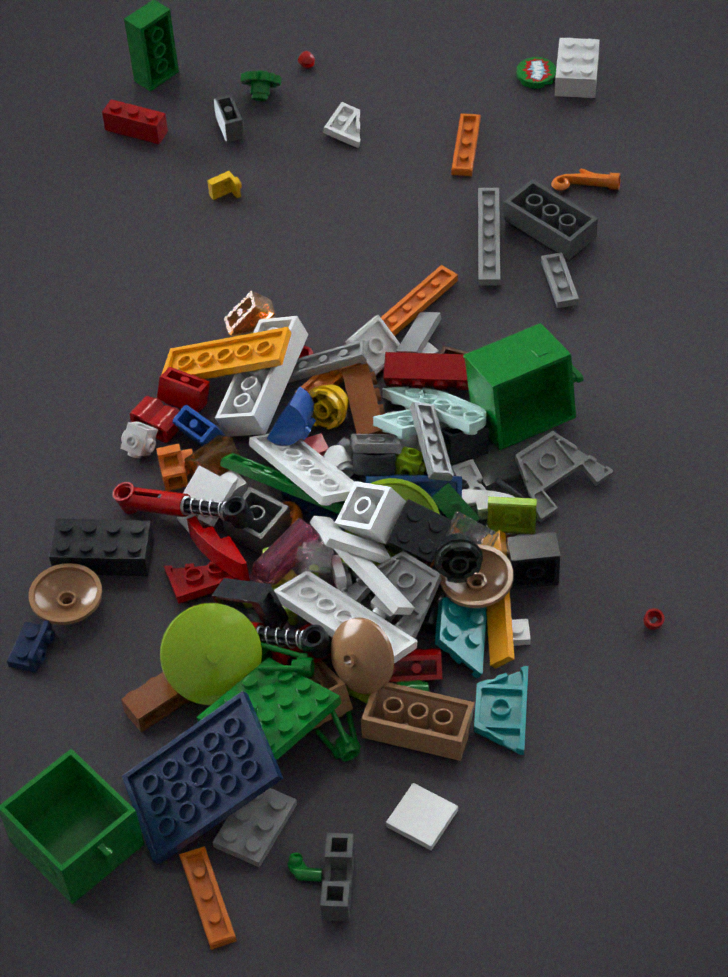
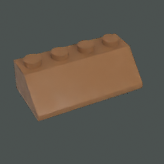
(418, 720)

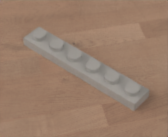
(488, 237)

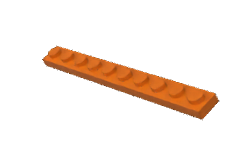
(399, 316)

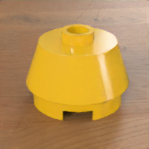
(329, 405)

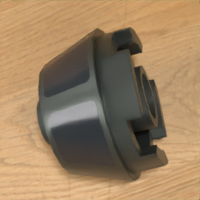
(458, 558)

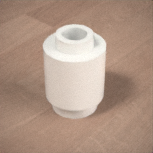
(340, 458)

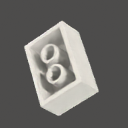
(577, 67)

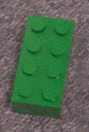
(151, 45)

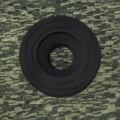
(374, 464)

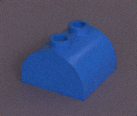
(294, 421)

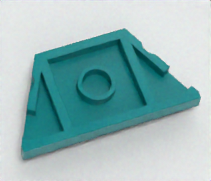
(462, 633)
(502, 709)

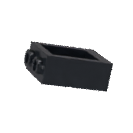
(262, 597)

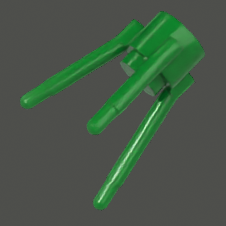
(303, 664)
(346, 746)

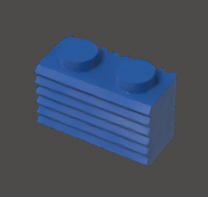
(196, 426)

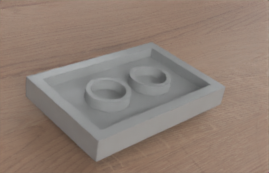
(255, 827)

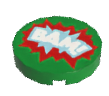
(536, 72)

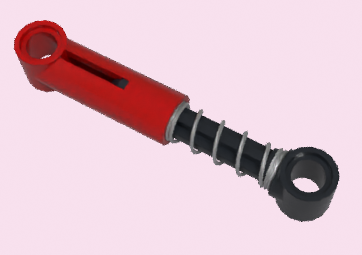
(180, 504)
(304, 639)

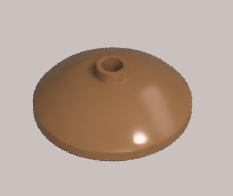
(494, 581)
(65, 585)
(362, 655)

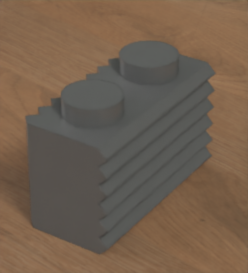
(229, 118)

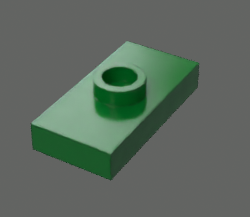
(450, 501)

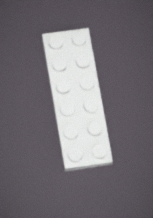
(305, 469)
(329, 608)

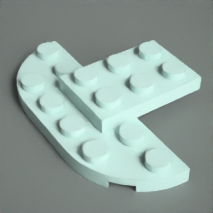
(450, 410)

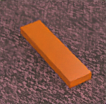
(466, 144)
(208, 898)

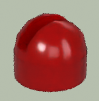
(306, 59)
(650, 615)

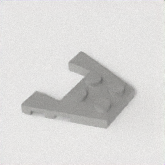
(550, 462)
(415, 582)

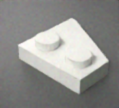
(345, 125)

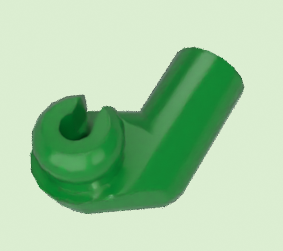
(301, 871)

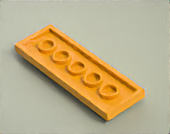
(231, 354)

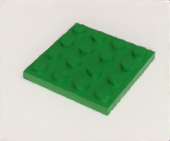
(284, 704)

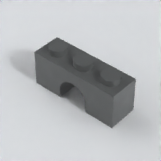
(338, 877)

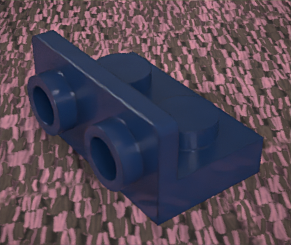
(31, 646)

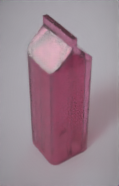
(281, 555)

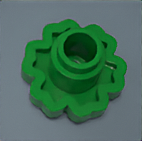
(260, 83)

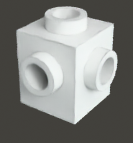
(138, 439)

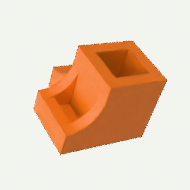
(173, 467)

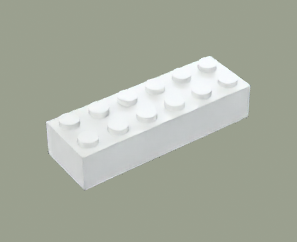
(256, 394)

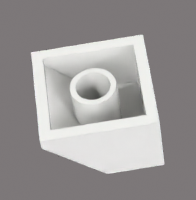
(371, 511)

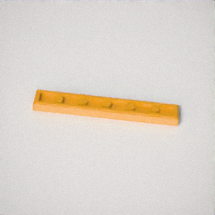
(500, 622)

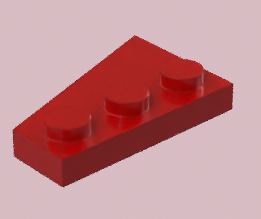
(194, 580)

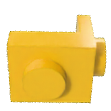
(224, 184)

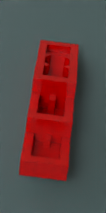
(219, 551)

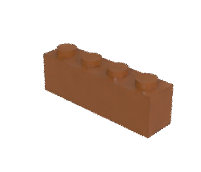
(363, 398)
(152, 702)

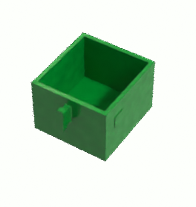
(523, 376)
(71, 825)

